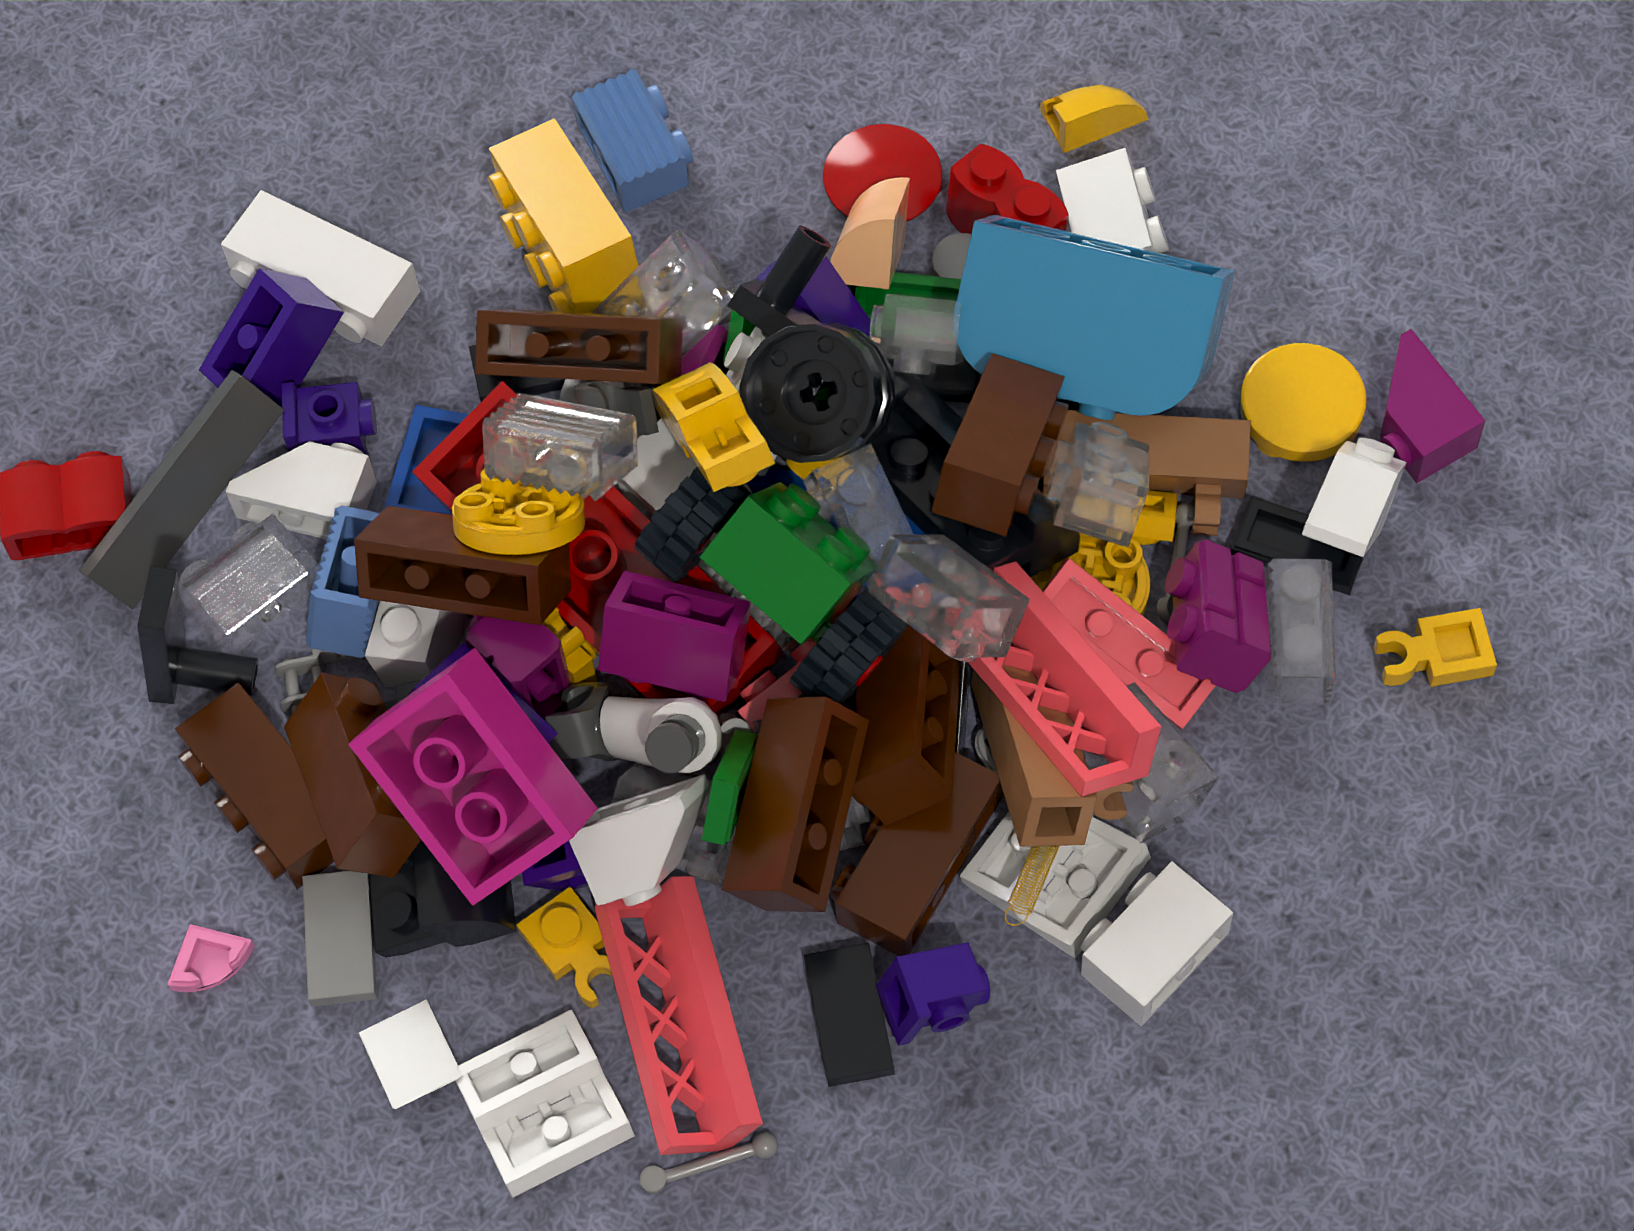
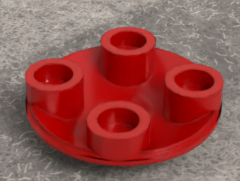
(882, 154)

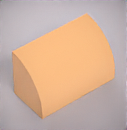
(873, 235)

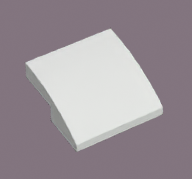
(1079, 893)
(529, 1077)

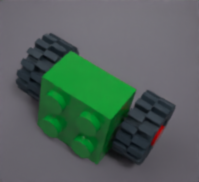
(788, 567)

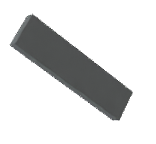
(182, 488)

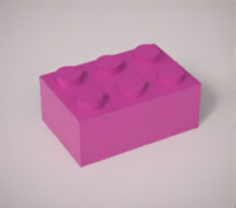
(474, 777)

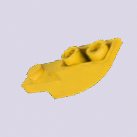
(713, 426)

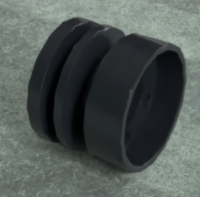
(781, 383)

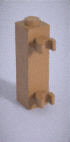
(1185, 458)
(1038, 796)

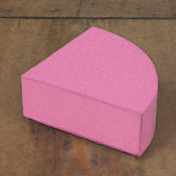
(207, 959)

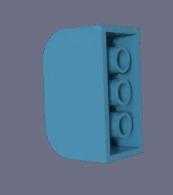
(1108, 316)

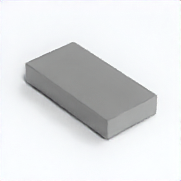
(339, 938)

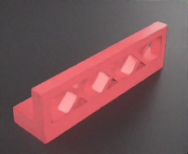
(1075, 683)
(693, 1020)

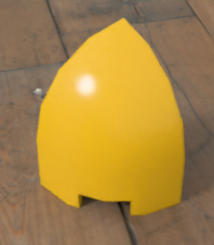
(1090, 114)

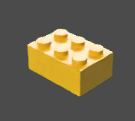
(560, 219)

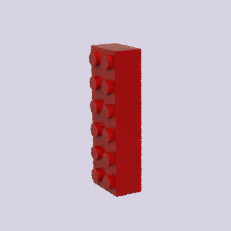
(595, 555)

